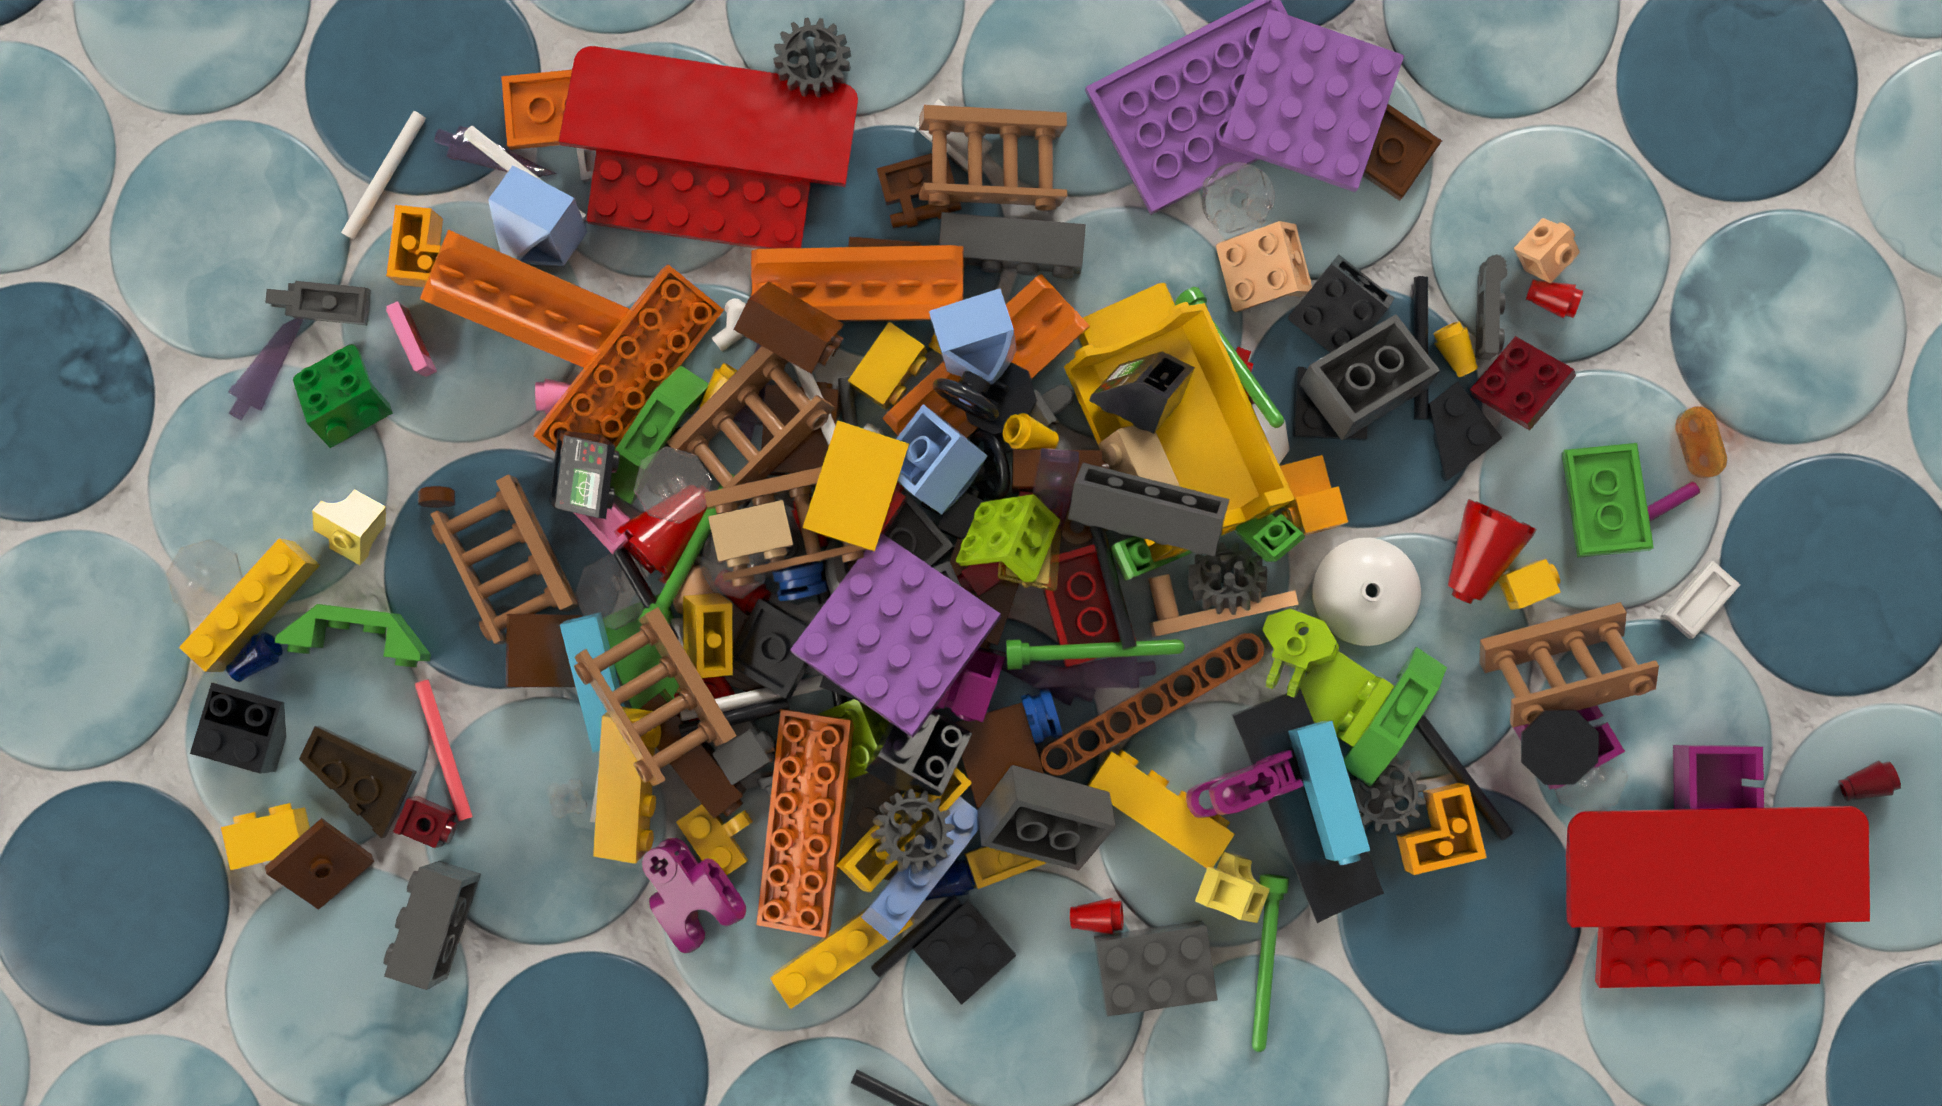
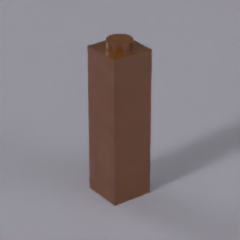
(698, 766)

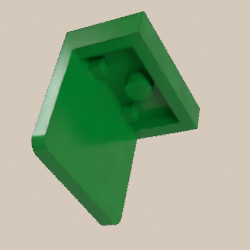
(339, 396)

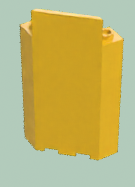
(1213, 432)

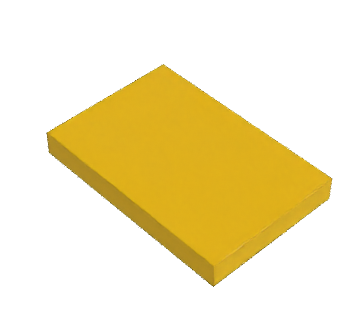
(855, 486)

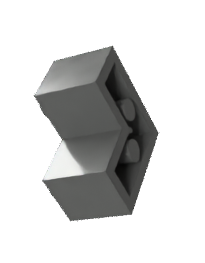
(745, 752)

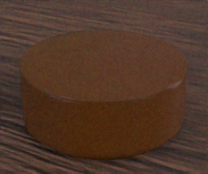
(436, 497)

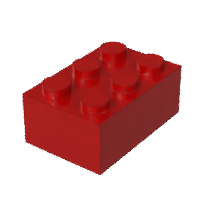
(1081, 602)

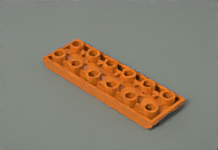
(865, 281)
(520, 300)
(1042, 330)
(633, 360)
(805, 822)

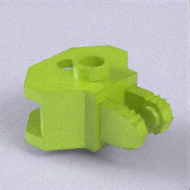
(1297, 650)

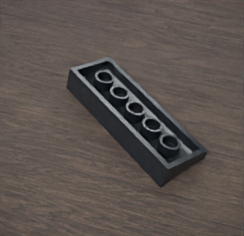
(1326, 884)

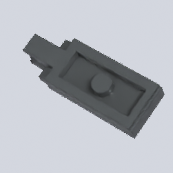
(322, 302)

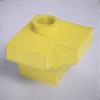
(350, 525)
(1233, 888)

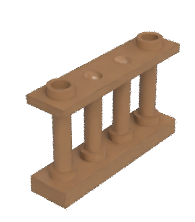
(1010, 125)
(744, 390)
(763, 492)
(526, 530)
(1564, 635)
(692, 695)

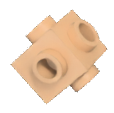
(1547, 249)

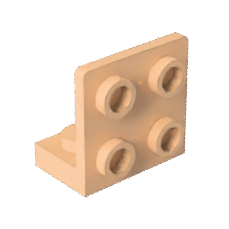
(1264, 265)

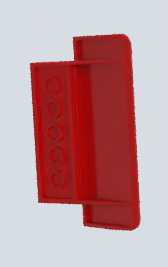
(704, 146)
(1715, 892)

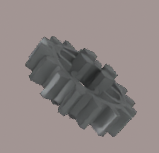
(824, 41)
(1210, 571)
(911, 810)
(1389, 814)

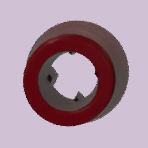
(1870, 782)

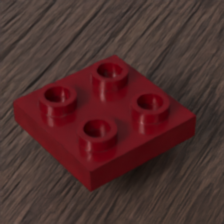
(1522, 383)

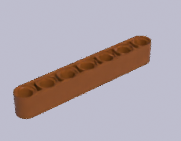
(1169, 701)

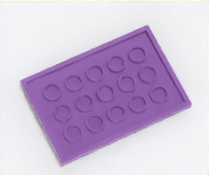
(1176, 104)

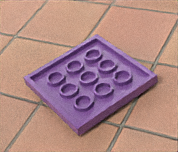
(1312, 100)
(896, 634)

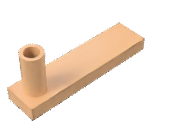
(1171, 622)

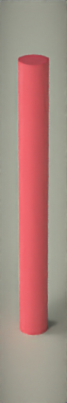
(443, 750)

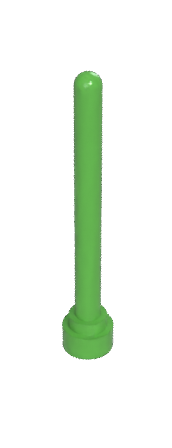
(1258, 395)
(683, 565)
(1021, 653)
(1278, 887)

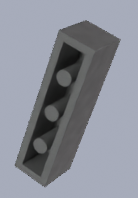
(1016, 244)
(1148, 509)

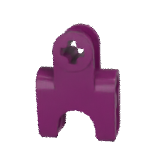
(1245, 787)
(684, 889)

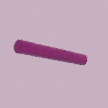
(1673, 500)

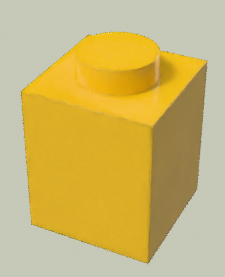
(1530, 584)

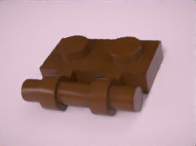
(903, 182)

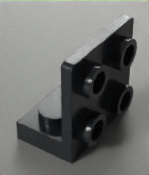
(1340, 306)

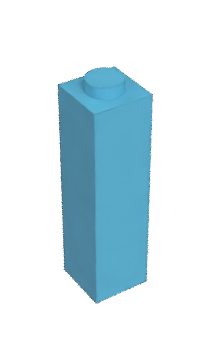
(589, 634)
(1329, 792)

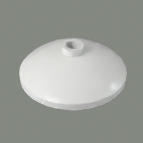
(1341, 594)

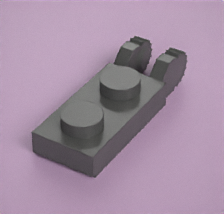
(1489, 308)

